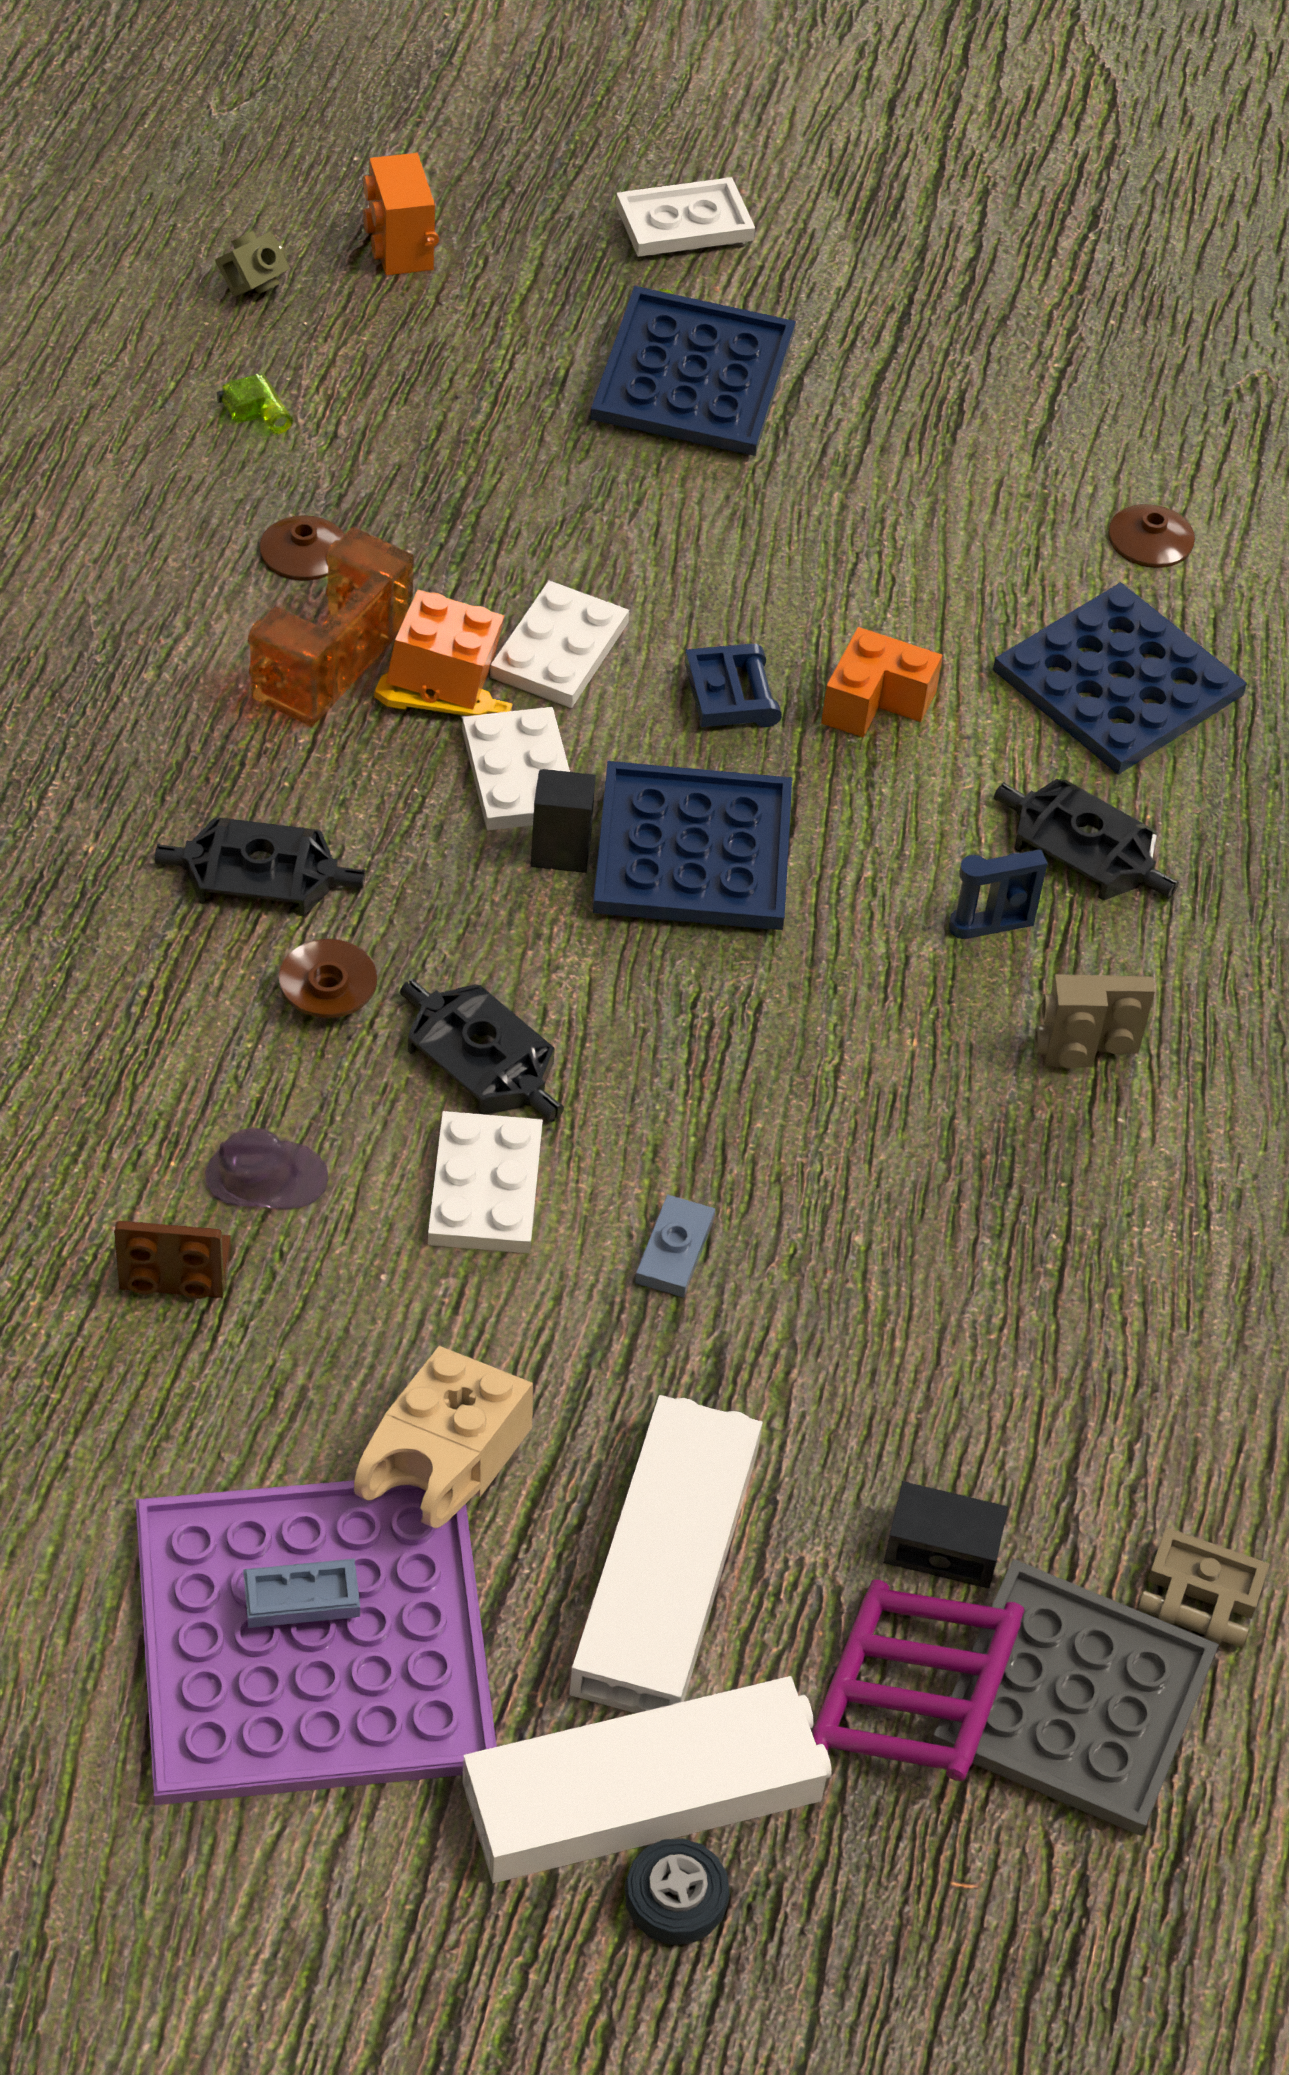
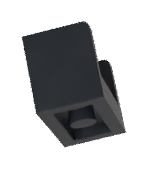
(562, 820)
(946, 1534)

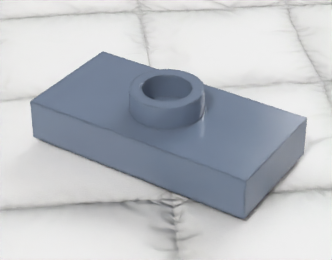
(675, 1246)
(301, 1593)

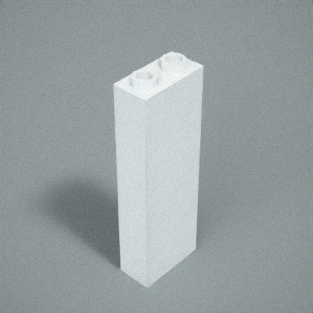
(666, 1557)
(644, 1778)

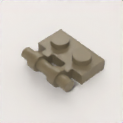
(1207, 1574)

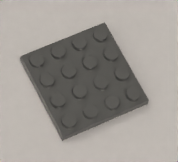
(1086, 1698)

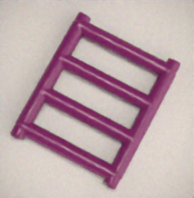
(971, 1712)

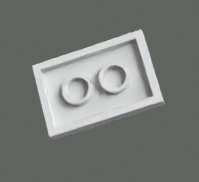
(685, 216)
(559, 644)
(506, 760)
(485, 1182)

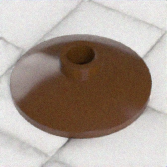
(1151, 535)
(299, 547)
(330, 964)

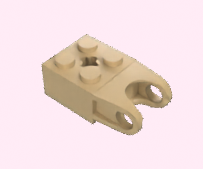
(447, 1434)

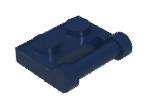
(718, 688)
(1011, 898)

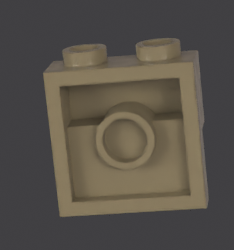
(1092, 1016)

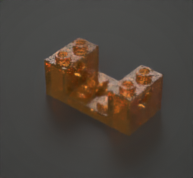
(308, 666)

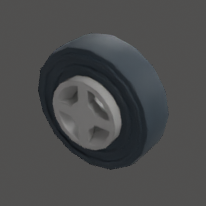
(685, 1871)

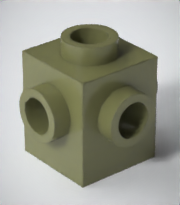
(253, 263)

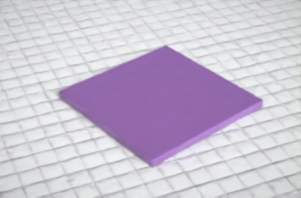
(315, 1699)

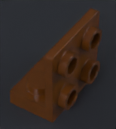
(171, 1259)

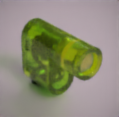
(253, 399)

